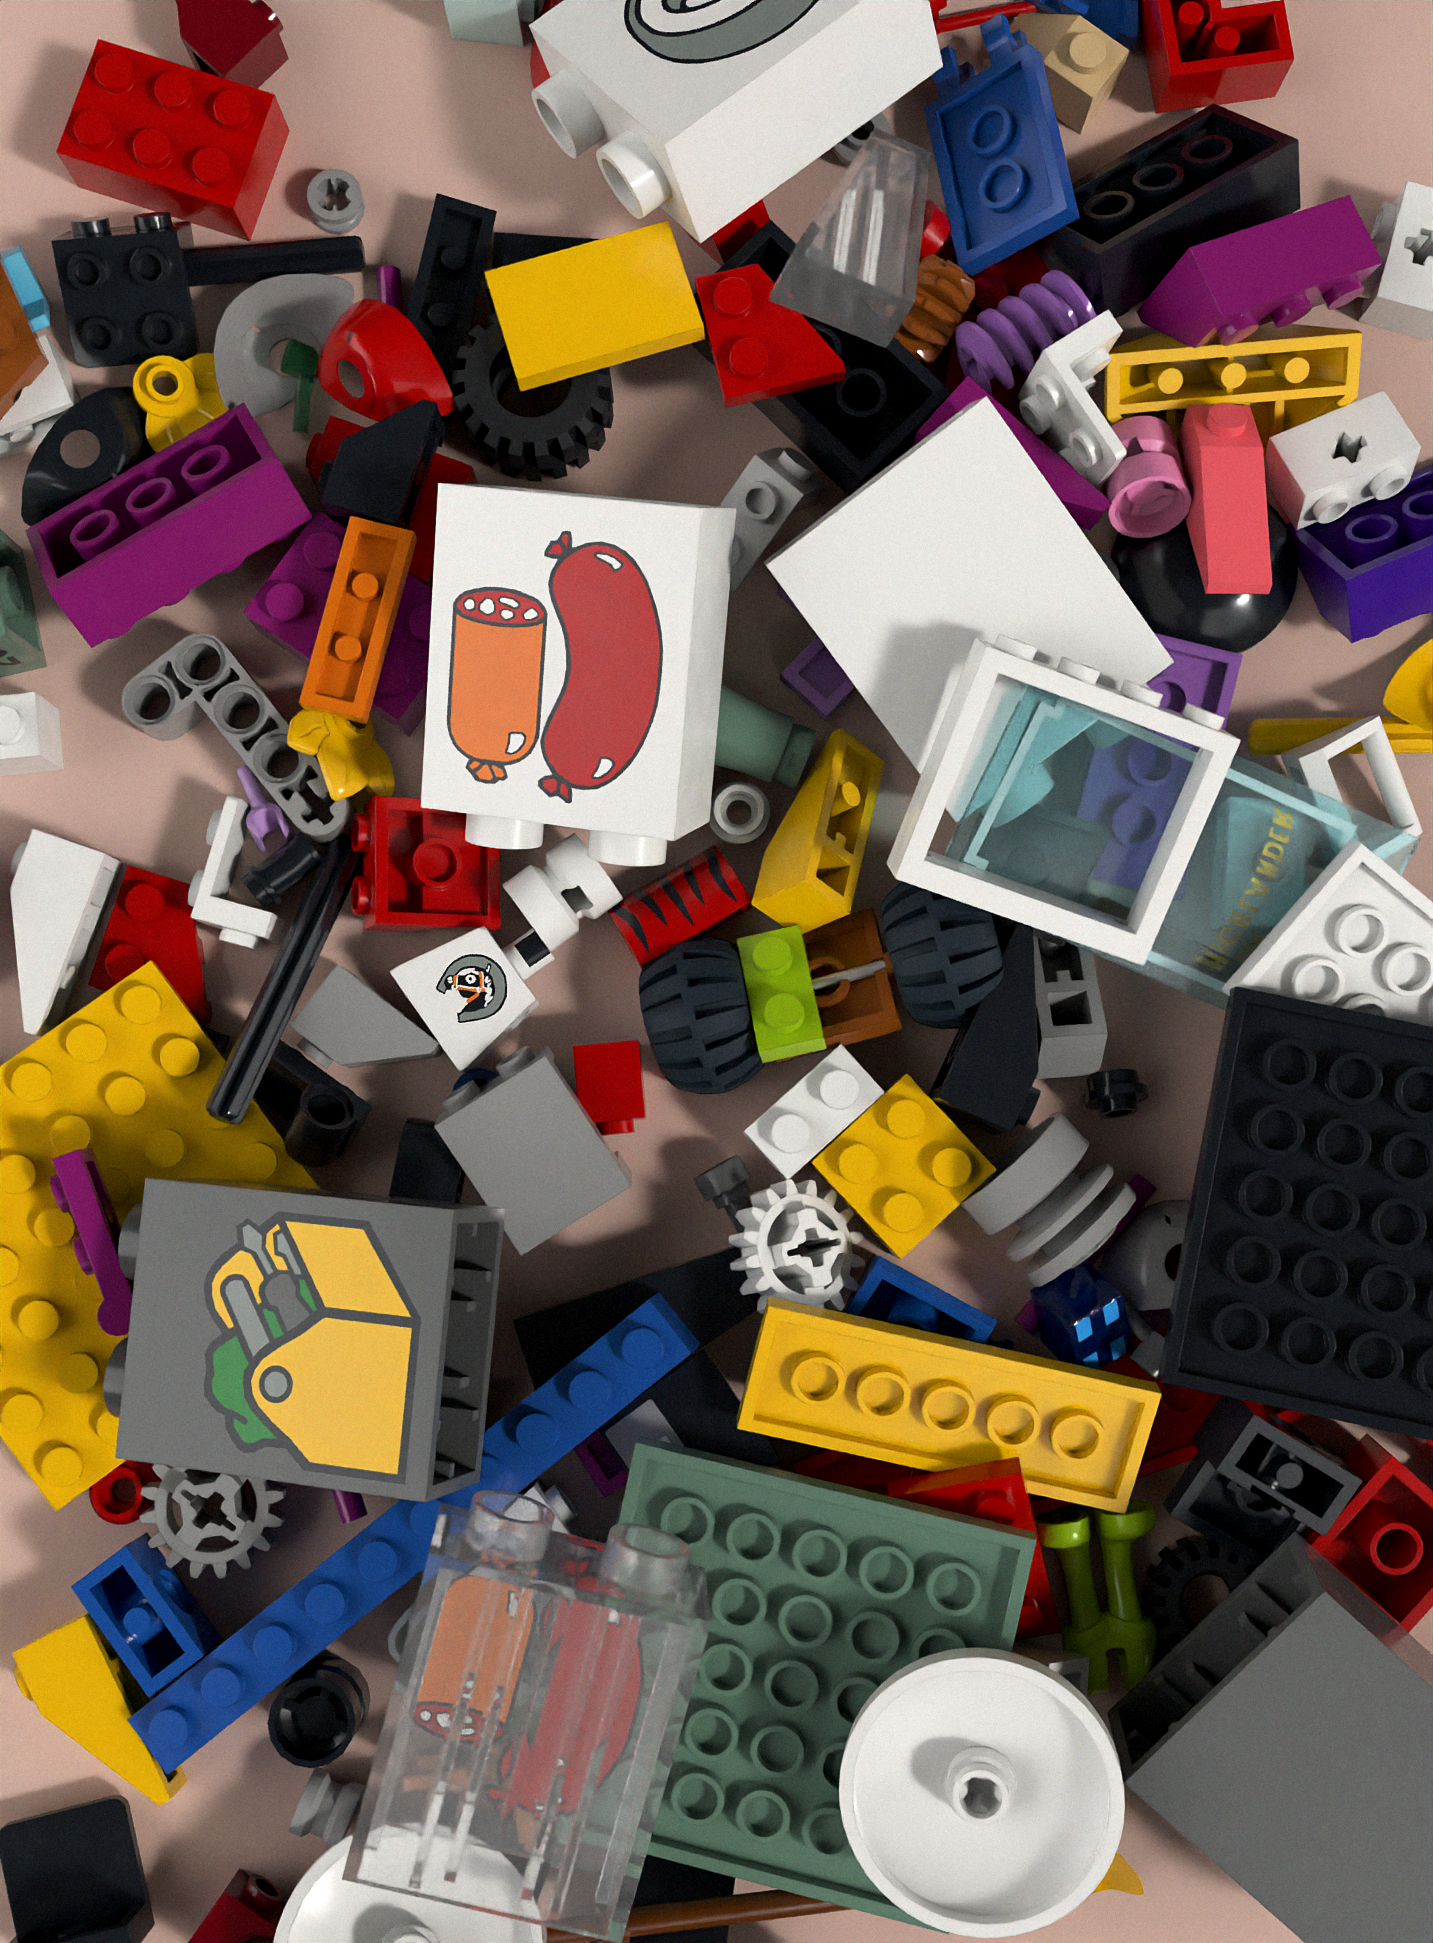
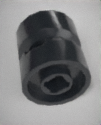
(319, 1712)

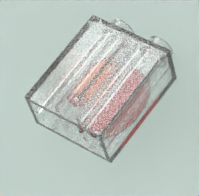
(532, 1717)

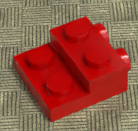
(422, 870)

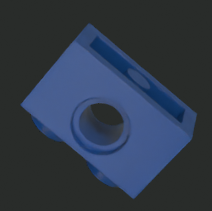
(146, 1614)

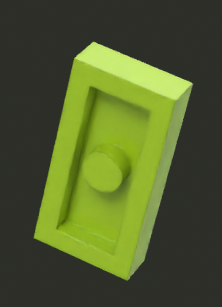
(781, 994)

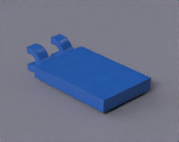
(998, 150)

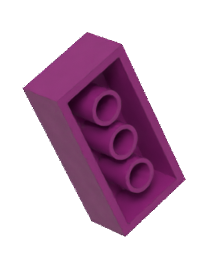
(166, 526)

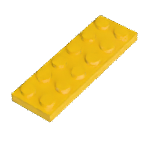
(946, 1403)

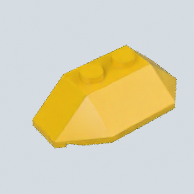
(1280, 372)

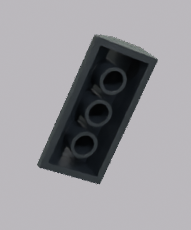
(1169, 195)

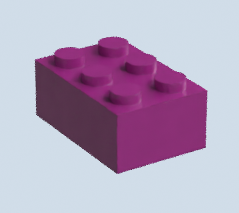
(292, 607)

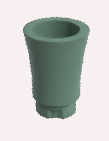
(760, 740)

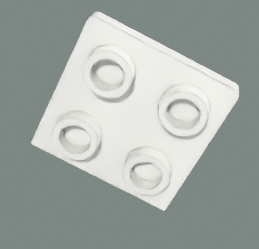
(1059, 404)

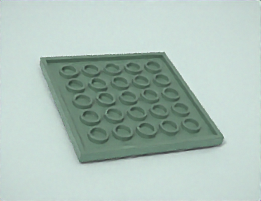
(810, 1613)

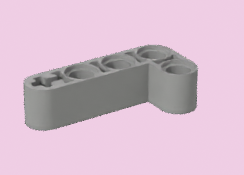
(220, 700)

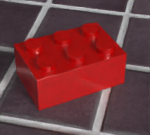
(173, 139)

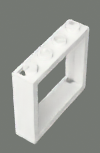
(1128, 938)

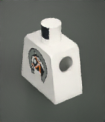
(474, 991)

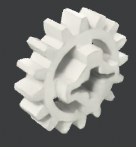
(788, 1219)

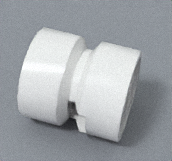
(554, 914)

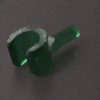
(301, 362)

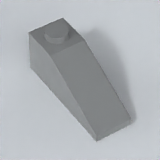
(1068, 1011)

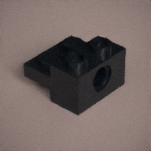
(1248, 1447)

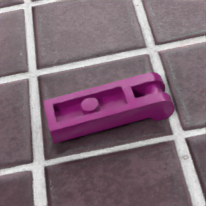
(81, 1189)

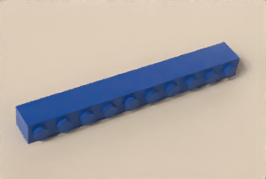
(397, 1542)

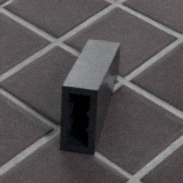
(699, 1291)

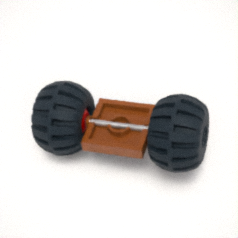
(937, 950)

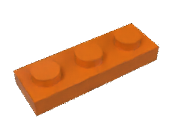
(358, 619)

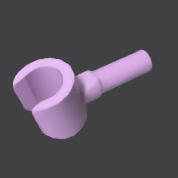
(263, 815)

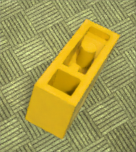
(820, 844)
(90, 1697)

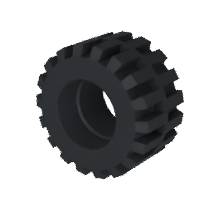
(520, 441)

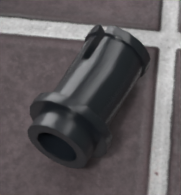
(282, 870)

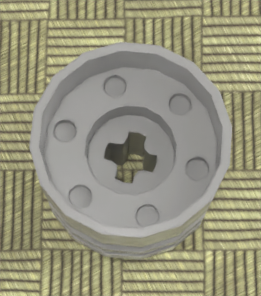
(1050, 1200)

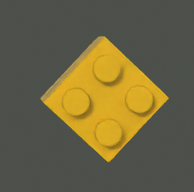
(902, 1166)

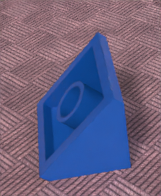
(906, 1300)

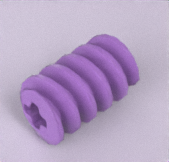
(1020, 329)

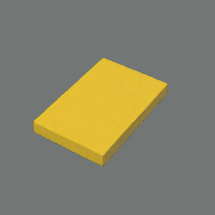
(594, 305)

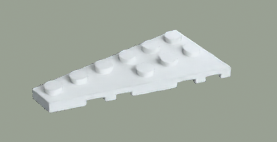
(1351, 943)

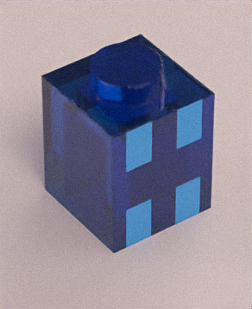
(1082, 1318)

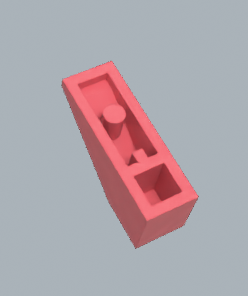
(1228, 497)

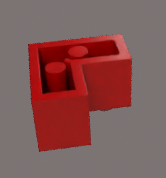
(1212, 52)

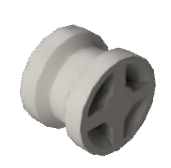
(326, 1808)

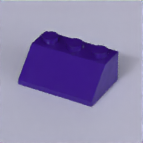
(1372, 561)

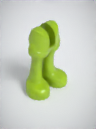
(1121, 1625)

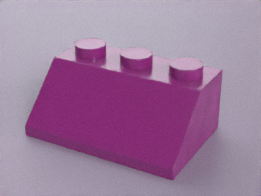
(1264, 276)

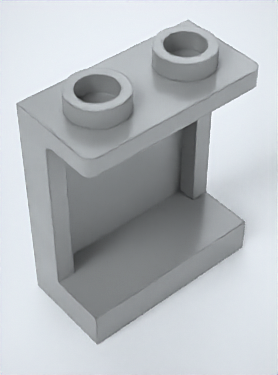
(531, 1148)

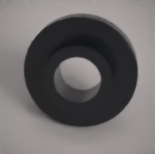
(1115, 1093)

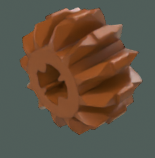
(939, 306)

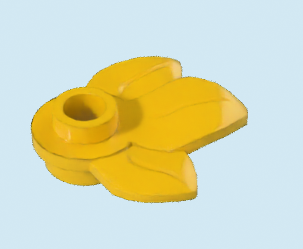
(188, 408)
(345, 752)

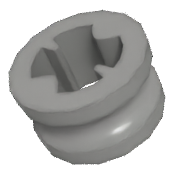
(335, 221)

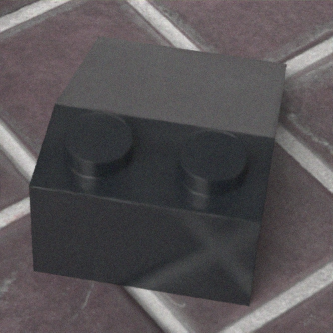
(996, 1057)

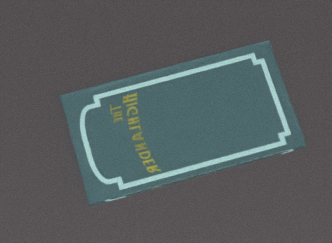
(1081, 808)

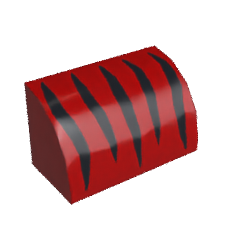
(680, 905)

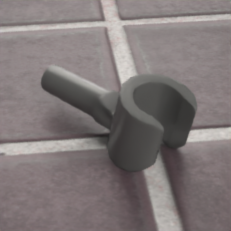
(1150, 1350)

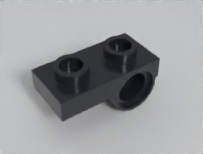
(319, 1109)

